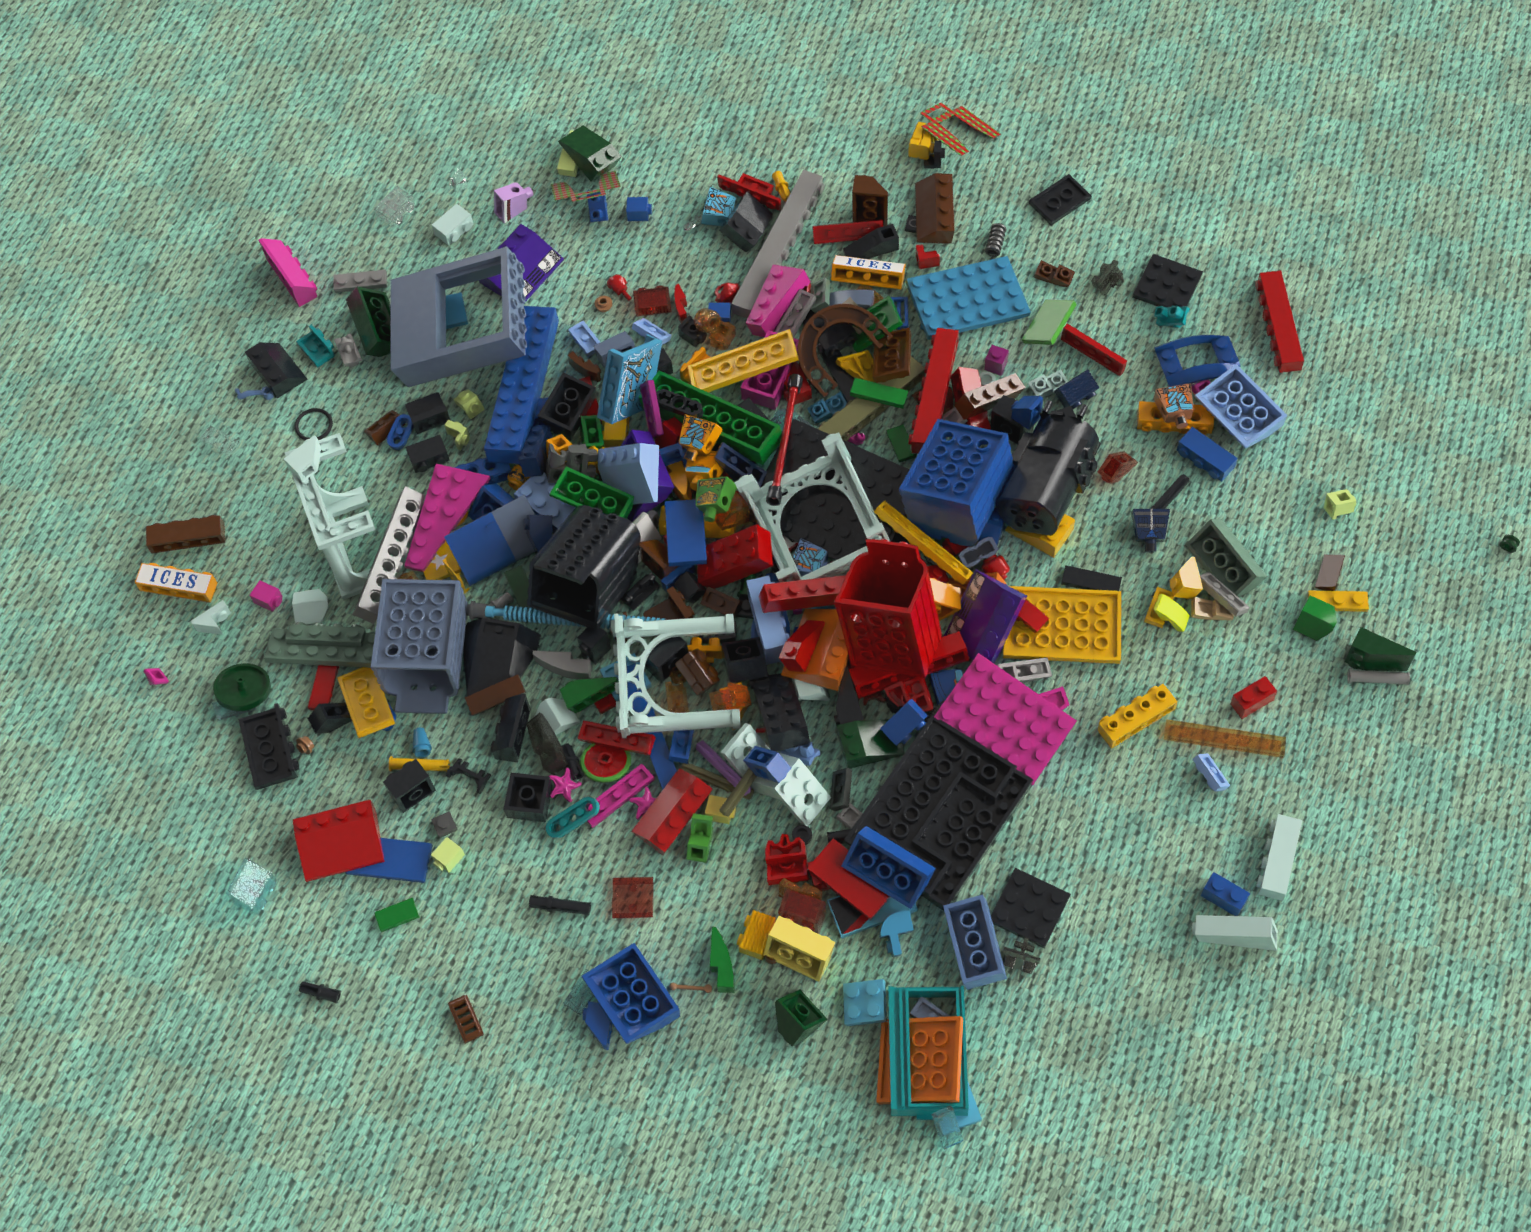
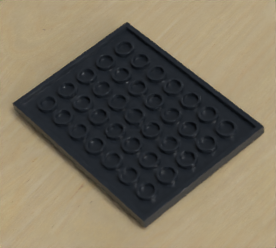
(823, 512)

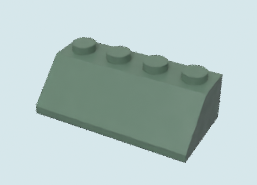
(1225, 557)

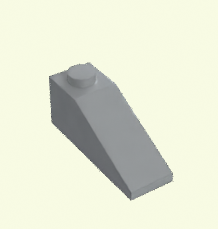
(1028, 670)

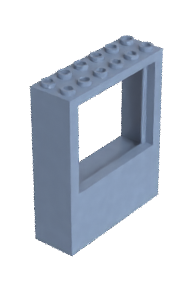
(420, 319)

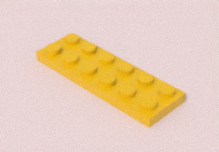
(744, 362)

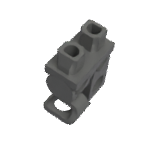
(576, 457)

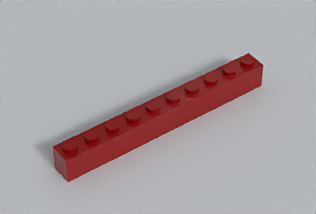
(814, 592)

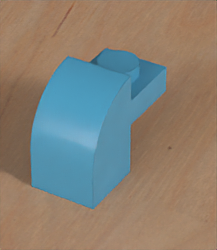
(895, 925)

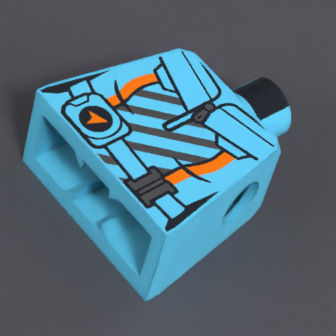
(717, 207)

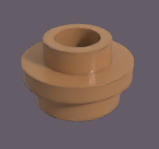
(603, 307)
(304, 745)

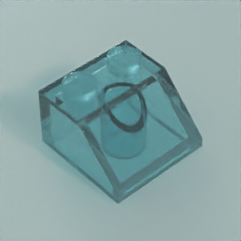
(251, 886)

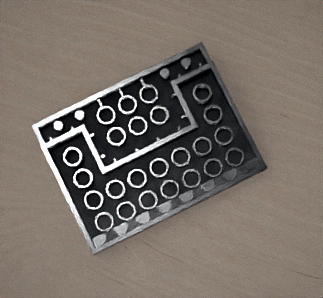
(945, 805)

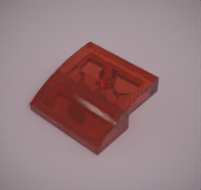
(633, 897)

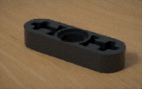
(673, 398)

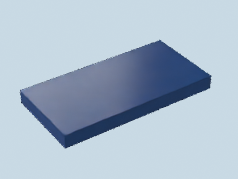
(685, 533)
(402, 862)

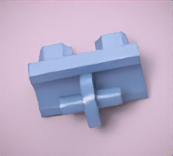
(805, 753)

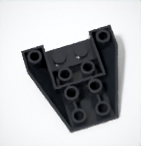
(496, 652)

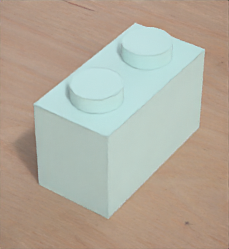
(452, 224)

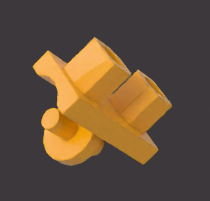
(712, 651)

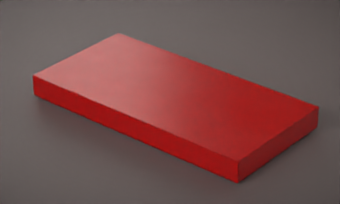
(848, 886)

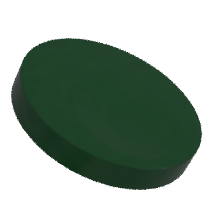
(242, 687)

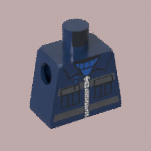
(1150, 526)

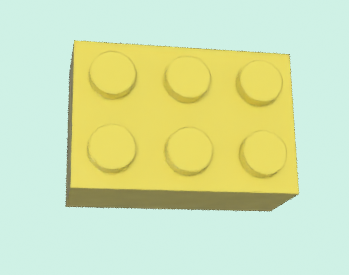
(799, 948)

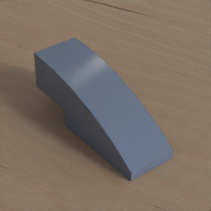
(862, 298)

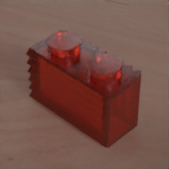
(652, 301)

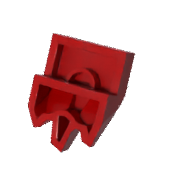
(786, 860)

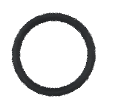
(314, 410)

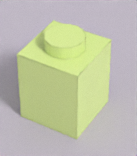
(447, 855)

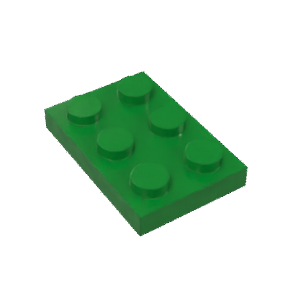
(887, 314)

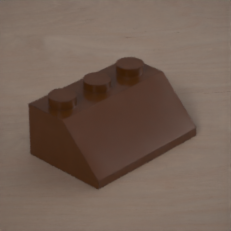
(869, 200)

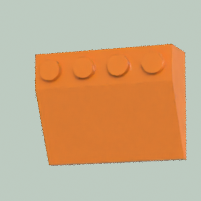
(830, 653)

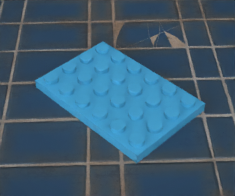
(968, 296)

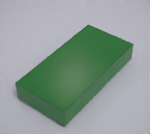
(899, 440)
(396, 915)

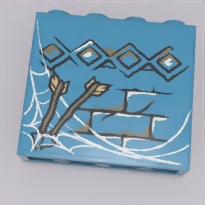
(623, 379)

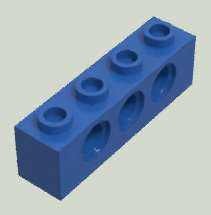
(482, 466)

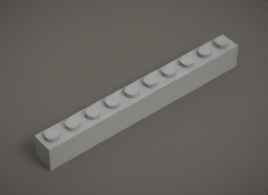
(779, 240)

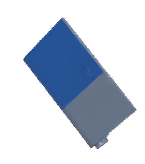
(492, 541)

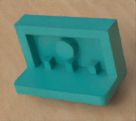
(316, 347)

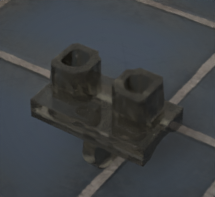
(1110, 277)
(1029, 960)

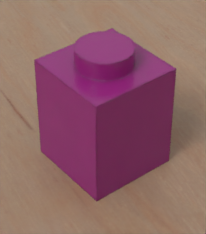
(996, 360)

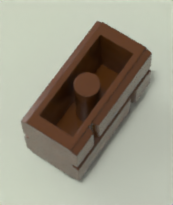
(697, 671)

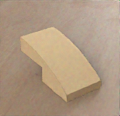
(1209, 610)

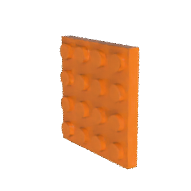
(933, 1060)

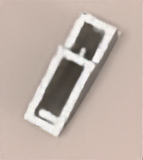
(546, 744)

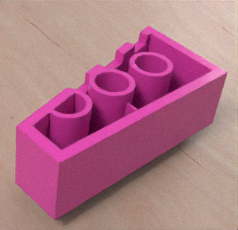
(775, 298)

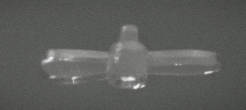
(696, 222)

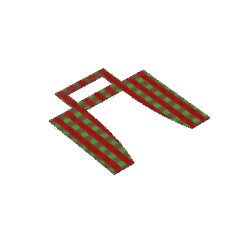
(945, 136)

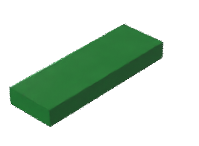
(879, 393)

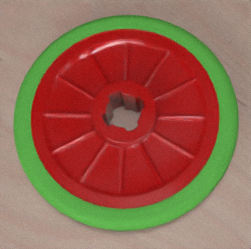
(598, 770)

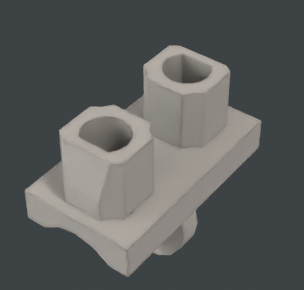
(348, 350)

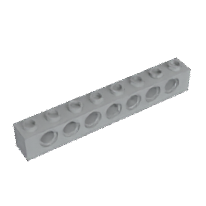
(410, 500)

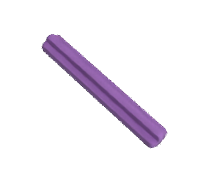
(712, 757)

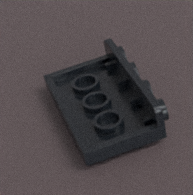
(269, 747)

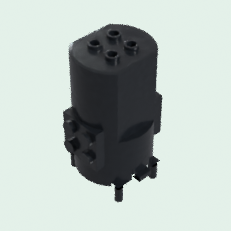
(1048, 472)

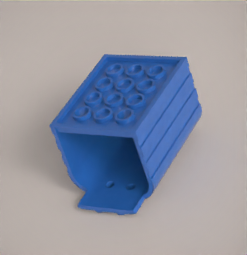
(956, 482)

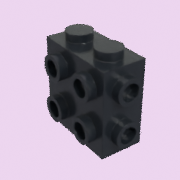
(834, 338)

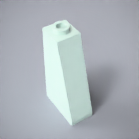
(1236, 931)

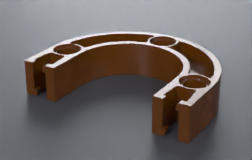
(831, 316)

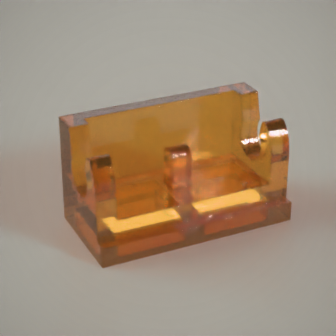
(676, 698)

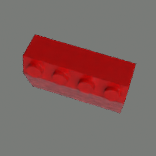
(338, 840)

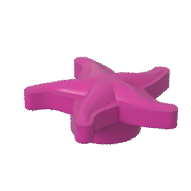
(563, 785)
(643, 802)

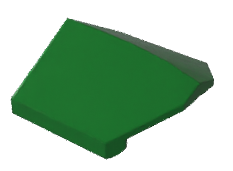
(1316, 619)

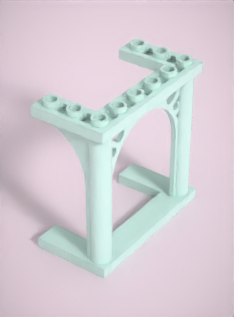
(840, 461)
(329, 535)

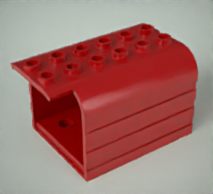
(889, 610)

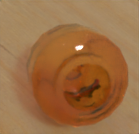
(707, 320)

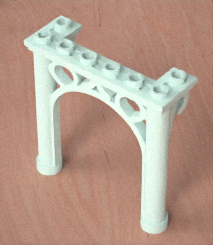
(669, 721)

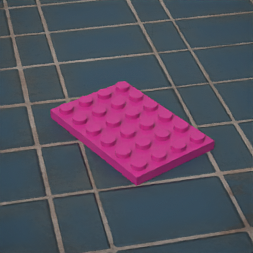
(1006, 717)

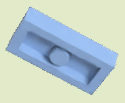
(645, 327)
(584, 338)
(1211, 772)

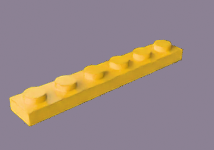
(926, 544)

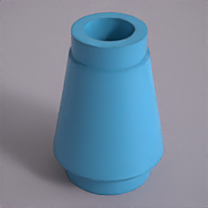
(421, 744)

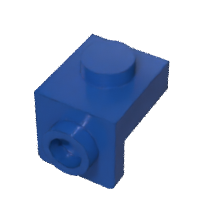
(673, 454)

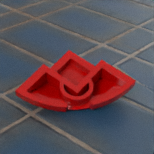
(913, 689)

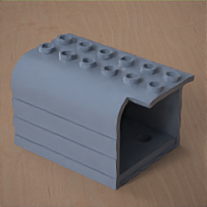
(420, 642)

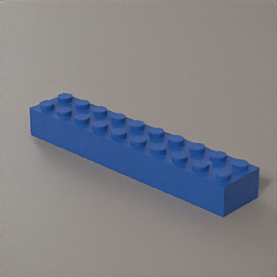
(521, 388)

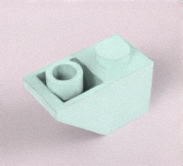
(305, 459)

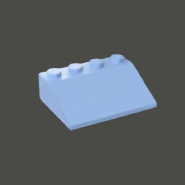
(1242, 407)
(631, 470)

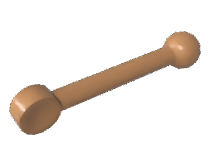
(707, 988)

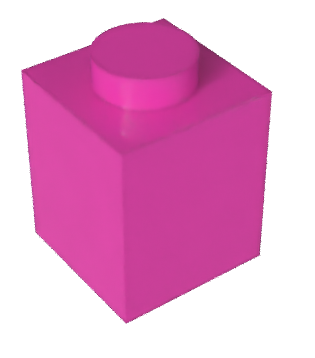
(266, 596)

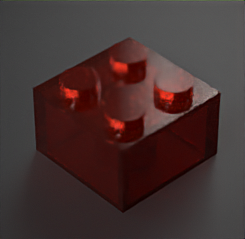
(803, 910)

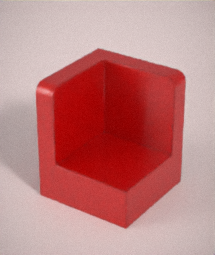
(926, 259)

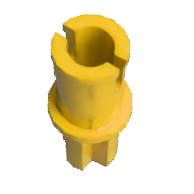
(781, 185)

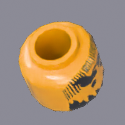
(516, 477)

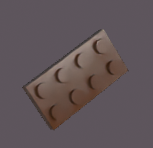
(893, 357)

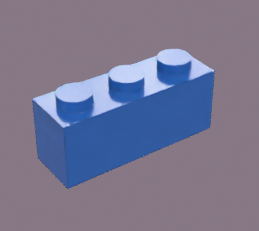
(1206, 454)

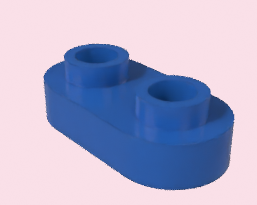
(399, 432)

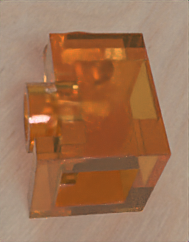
(723, 336)

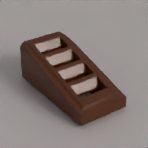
(464, 1000)

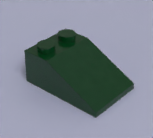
(590, 152)
(1378, 653)
(866, 743)

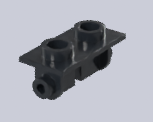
(640, 591)

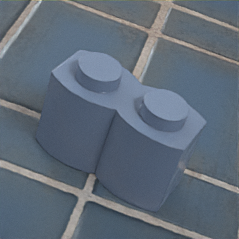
(982, 549)

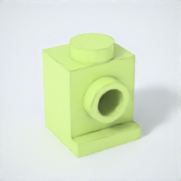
(1339, 503)

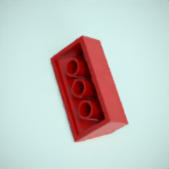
(672, 810)

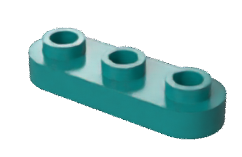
(565, 820)

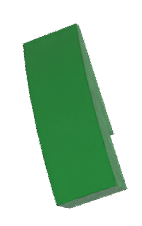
(721, 963)

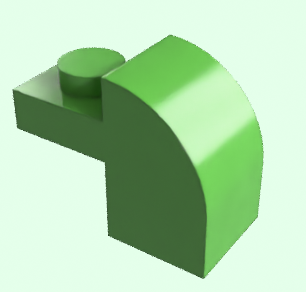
(700, 838)

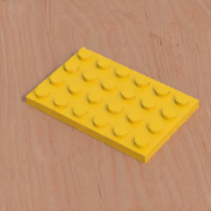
(1079, 628)

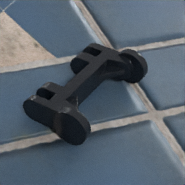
(462, 769)

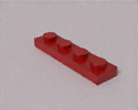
(844, 231)
(1093, 349)
(609, 736)

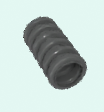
(995, 239)

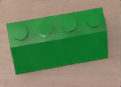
(581, 489)

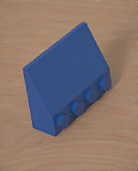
(631, 994)

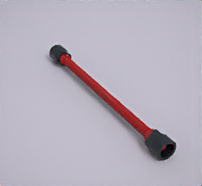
(774, 492)

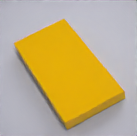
(365, 701)

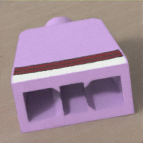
(511, 201)

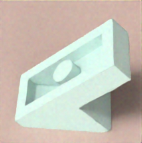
(207, 621)

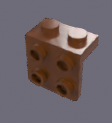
(671, 608)

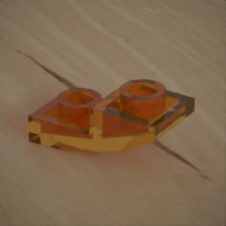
(806, 889)

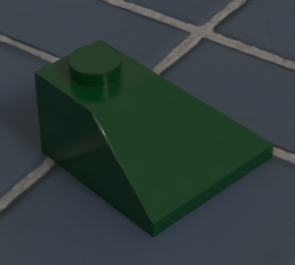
(797, 1017)

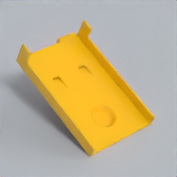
(453, 576)

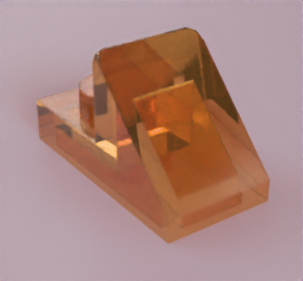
(731, 698)

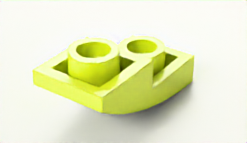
(1171, 611)

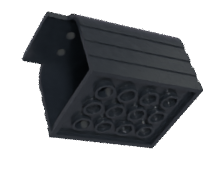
(585, 567)

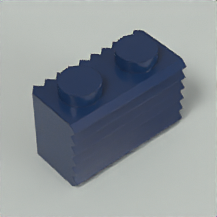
(1077, 389)

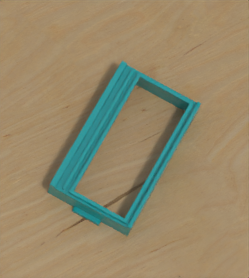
(900, 1052)

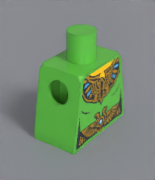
(714, 496)

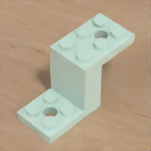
(791, 789)

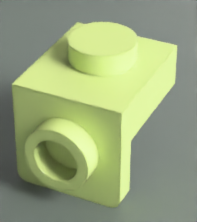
(469, 403)
(459, 432)

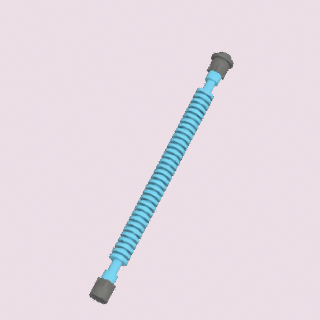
(525, 614)

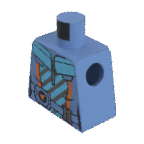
(809, 557)

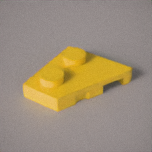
(858, 365)

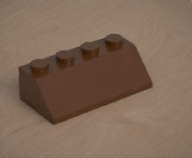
(934, 209)

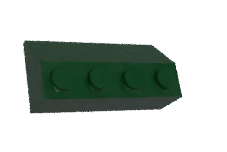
(372, 320)

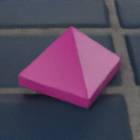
(155, 676)

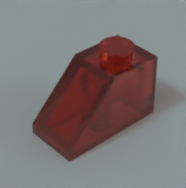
(1116, 466)

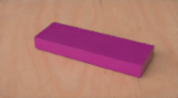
(651, 408)

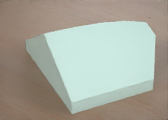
(309, 606)
(810, 691)
(557, 714)

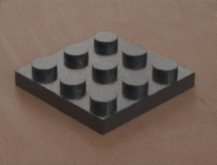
(1167, 283)
(1029, 907)

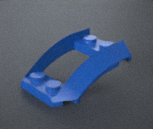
(1177, 376)

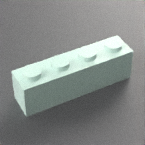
(1280, 857)

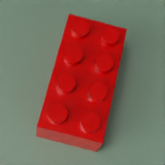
(736, 557)

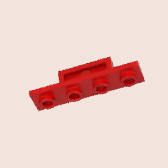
(757, 188)

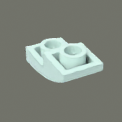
(1046, 386)

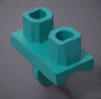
(1171, 316)

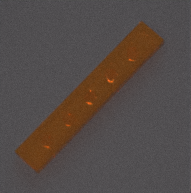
(1224, 738)

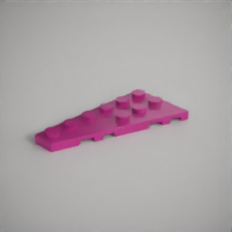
(444, 506)

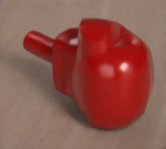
(618, 285)

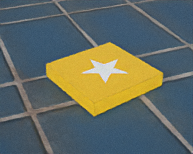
(436, 569)

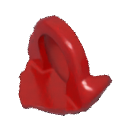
(728, 292)

